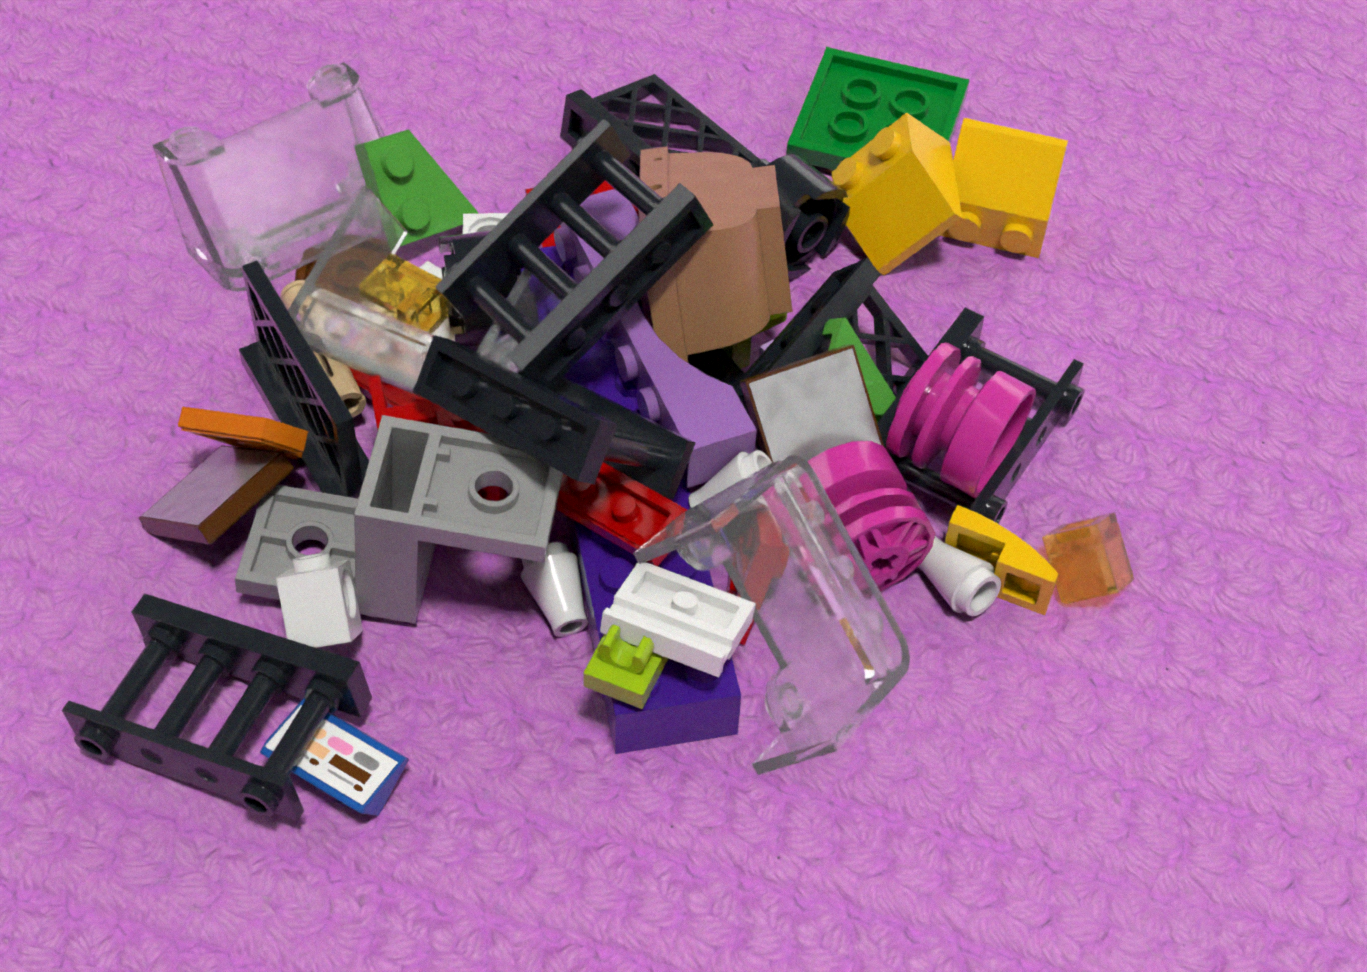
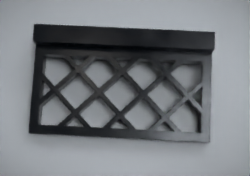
(584, 113)
(841, 298)
(300, 391)

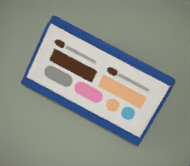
(345, 763)

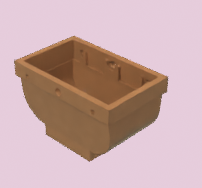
(736, 269)

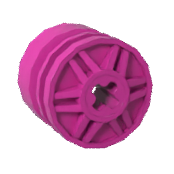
(951, 415)
(875, 509)

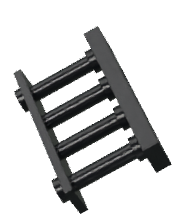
(609, 289)
(1059, 400)
(558, 426)
(221, 650)

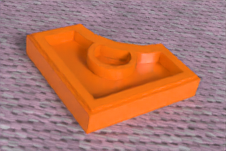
(244, 431)

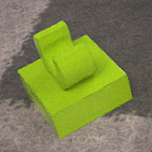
(624, 669)

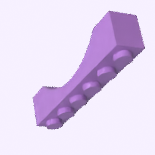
(666, 385)

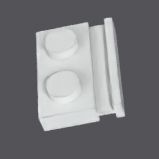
(680, 616)

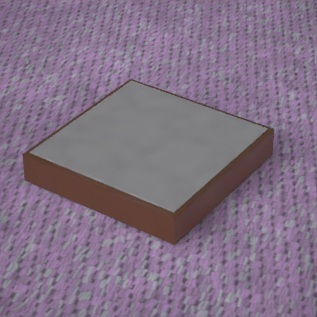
(811, 405)
(216, 494)

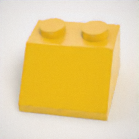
(1005, 186)
(899, 192)

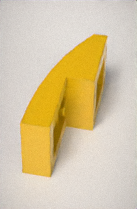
(1023, 572)

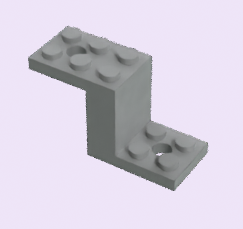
(412, 497)

